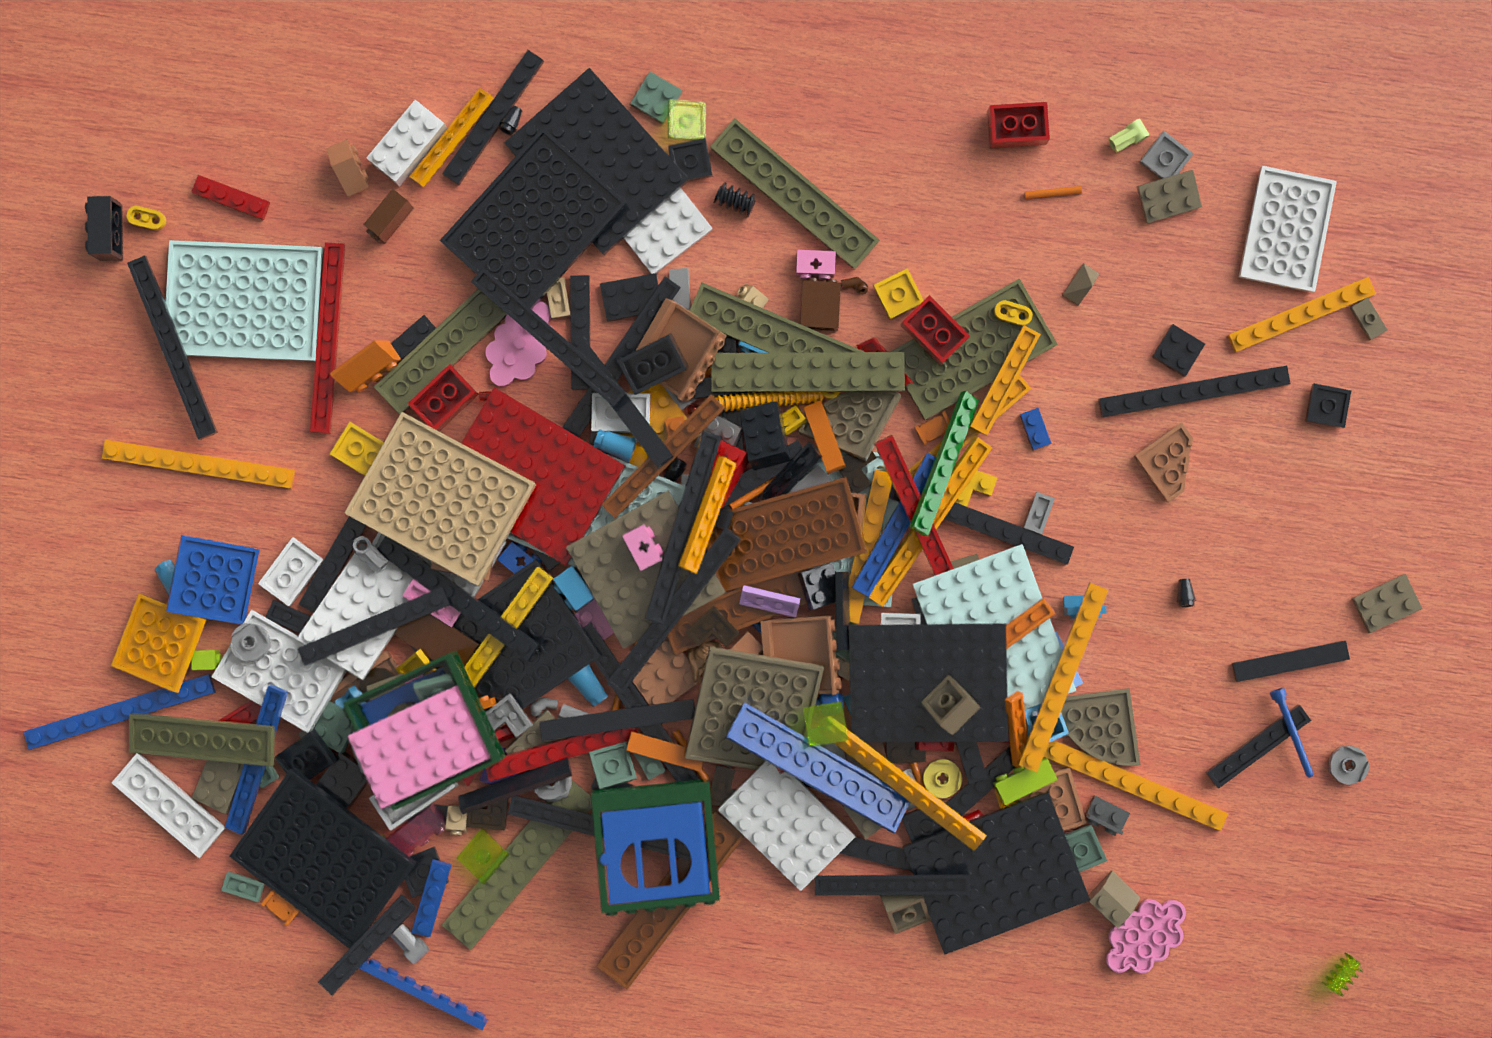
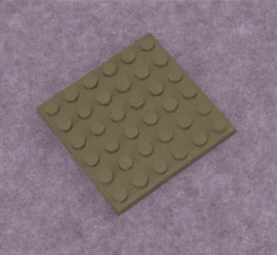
(615, 577)
(766, 683)

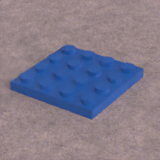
(212, 580)

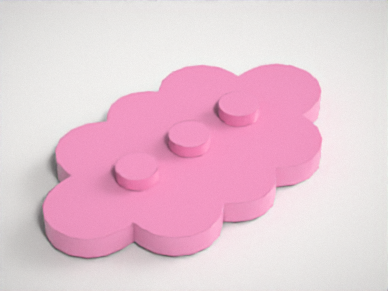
(516, 350)
(1146, 936)

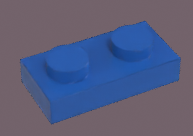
(1035, 429)

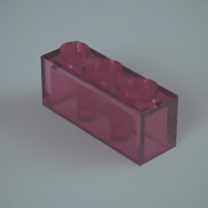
(418, 830)

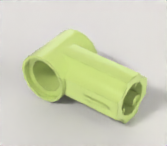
(1131, 134)

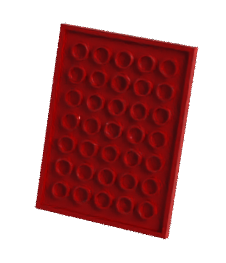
(567, 471)

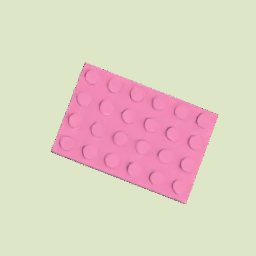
(419, 746)

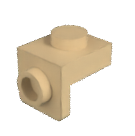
(752, 295)
(456, 821)

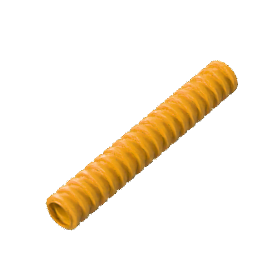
(751, 400)

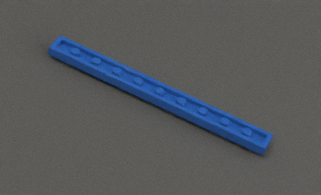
(118, 712)

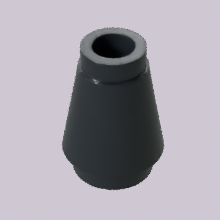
(511, 120)
(675, 469)
(1185, 593)

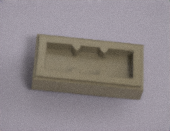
(1368, 319)

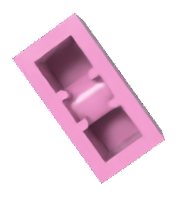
(824, 259)
(643, 558)

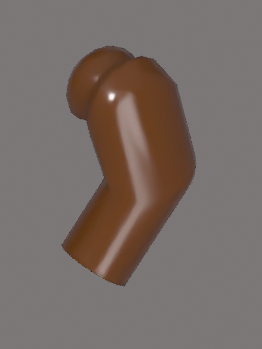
(855, 283)

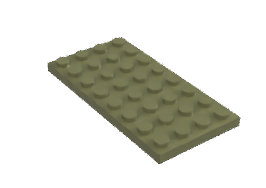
(978, 359)

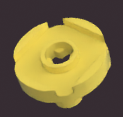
(948, 787)

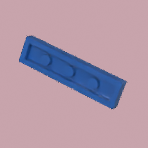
(431, 898)

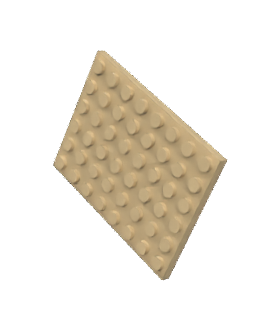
(440, 498)

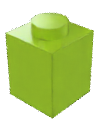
(206, 659)

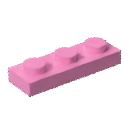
(447, 615)

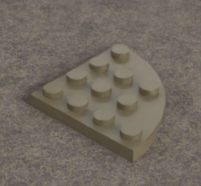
(857, 420)
(1103, 725)

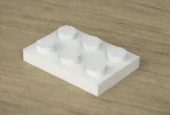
(608, 420)
(291, 571)

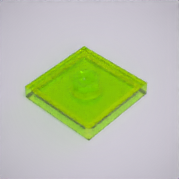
(686, 120)
(825, 724)
(483, 856)

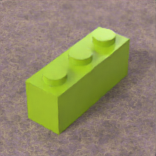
(1023, 781)

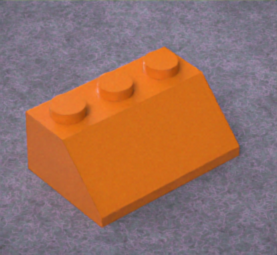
(366, 366)

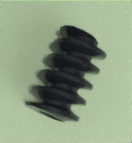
(735, 198)

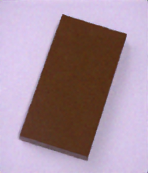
(437, 638)

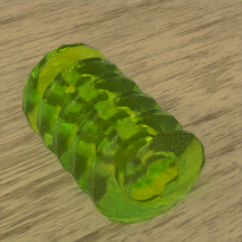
(1343, 975)

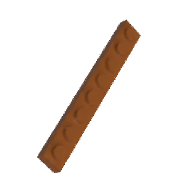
(676, 443)

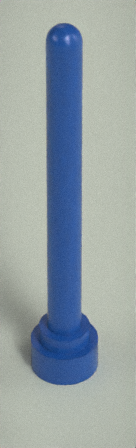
(1279, 696)

